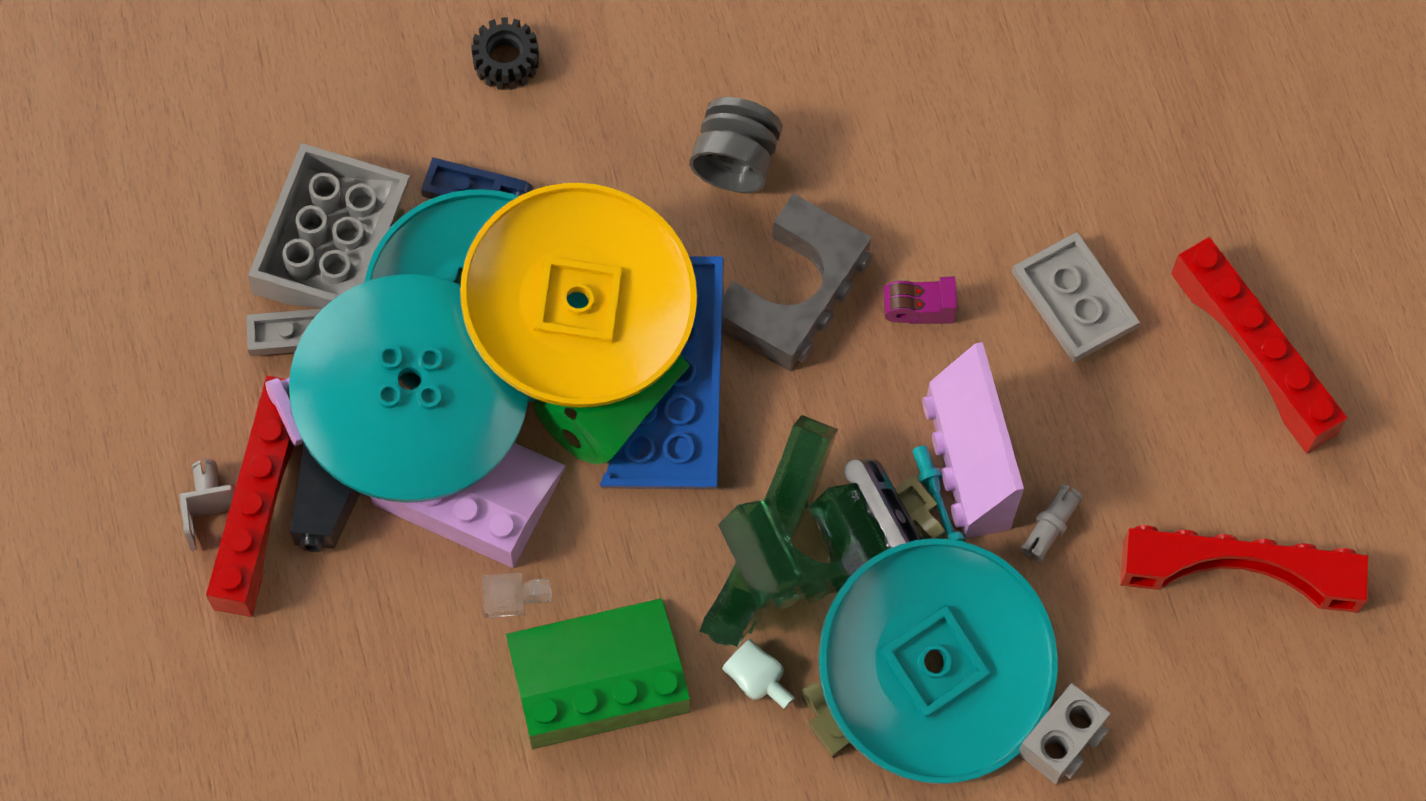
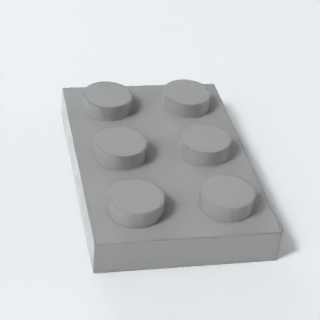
(1075, 297)

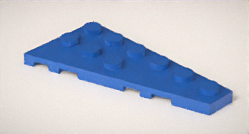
(681, 435)

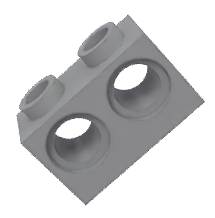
(1058, 730)

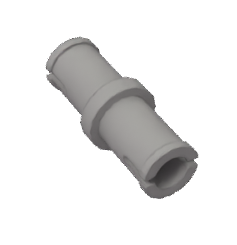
(1051, 523)

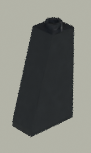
(319, 507)

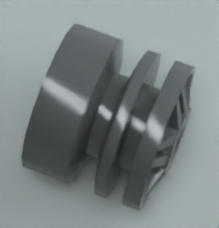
(736, 144)

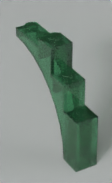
(790, 494)

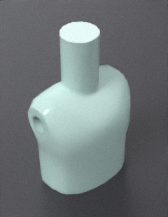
(757, 674)

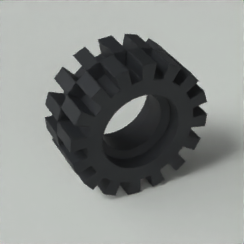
(501, 35)

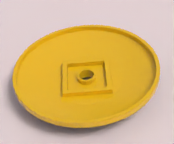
(590, 244)

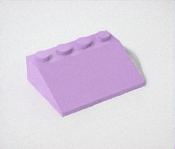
(974, 445)
(495, 512)

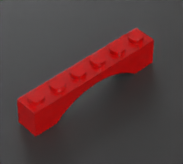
(1297, 392)
(243, 544)
(1324, 577)

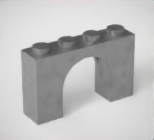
(786, 331)

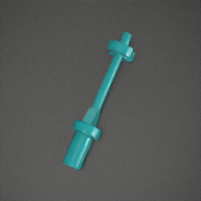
(930, 477)

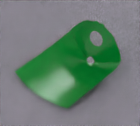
(605, 427)

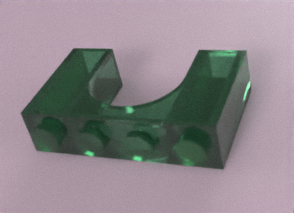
(778, 570)

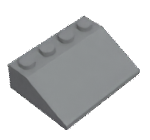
(324, 227)

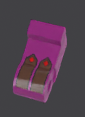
(921, 301)

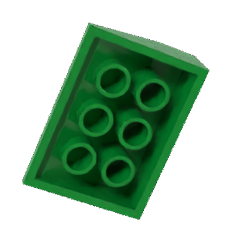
(598, 673)

